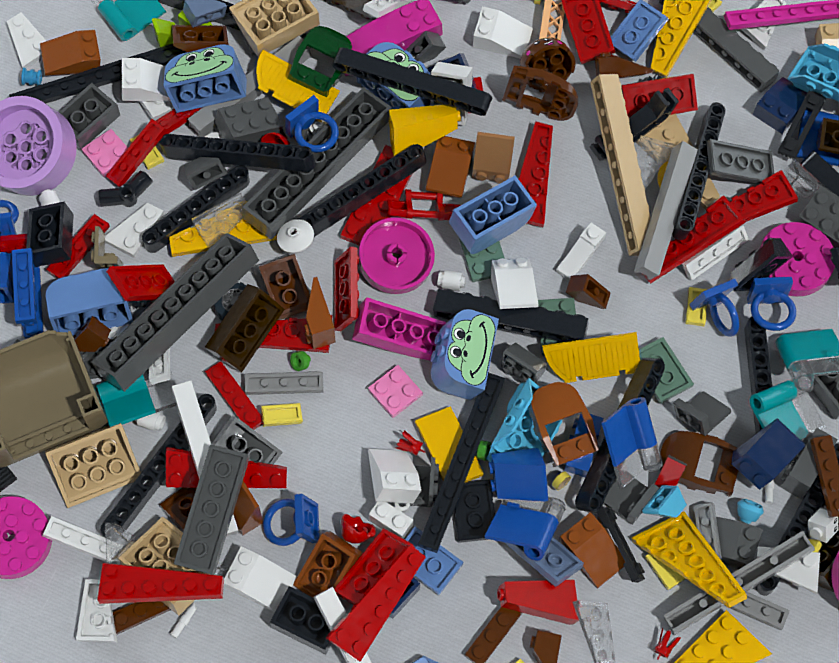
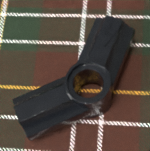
(135, 187)

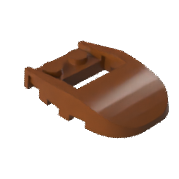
(554, 404)

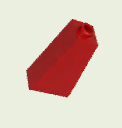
(540, 599)

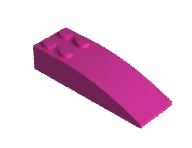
(397, 27)
(396, 329)

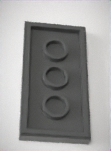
(739, 161)

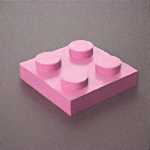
(105, 151)
(395, 391)

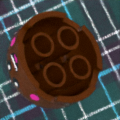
(550, 56)

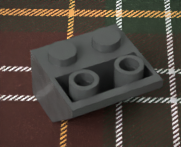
(522, 363)

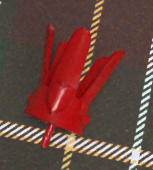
(412, 445)
(661, 648)

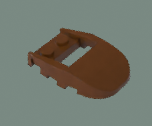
(558, 100)
(687, 448)

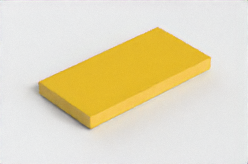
(441, 436)

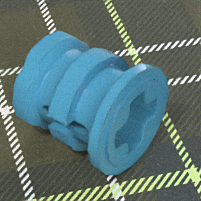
(31, 77)

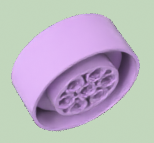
(16, 117)

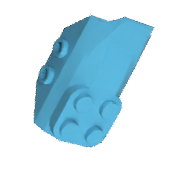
(818, 71)
(518, 427)

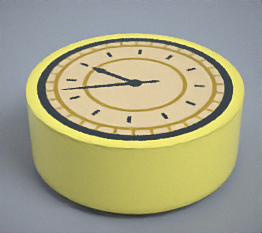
(561, 480)

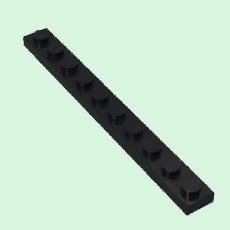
(98, 76)
(461, 464)

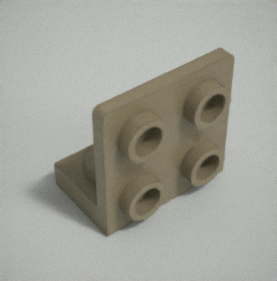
(98, 255)

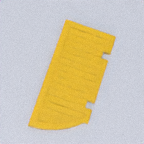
(273, 75)
(594, 357)

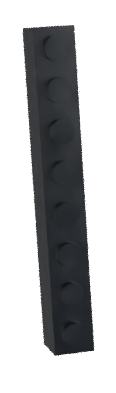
(526, 321)

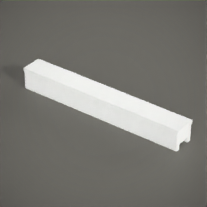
(195, 430)

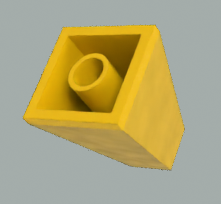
(421, 125)

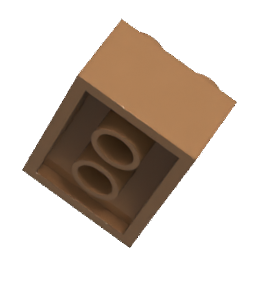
(493, 157)

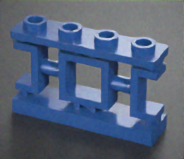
(27, 292)

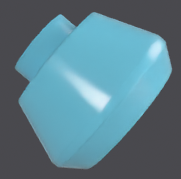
(749, 510)

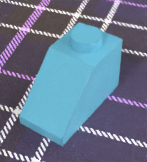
(666, 502)

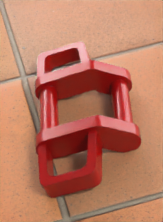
(405, 207)

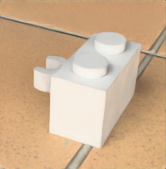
(392, 518)

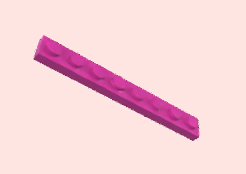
(782, 14)

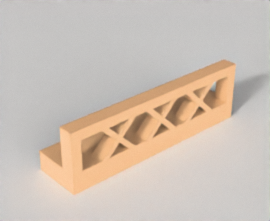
(546, 17)

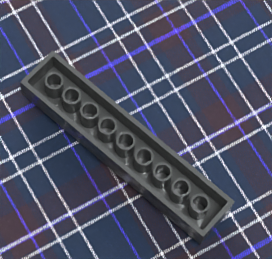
(291, 190)
(175, 311)

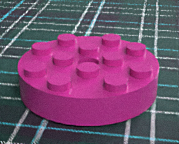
(399, 237)
(812, 250)
(28, 547)

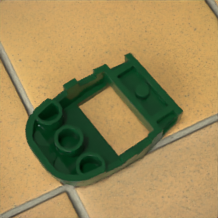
(327, 42)

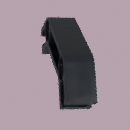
(644, 120)

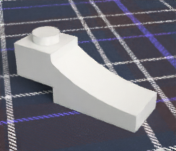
(581, 251)

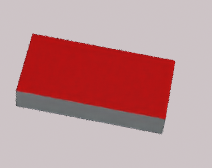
(670, 472)

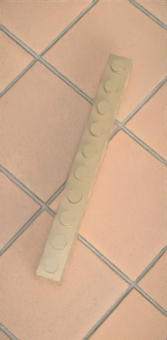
(622, 160)

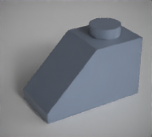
(203, 11)

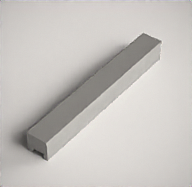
(204, 119)
(666, 210)
(747, 577)

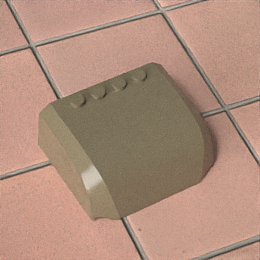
(44, 396)

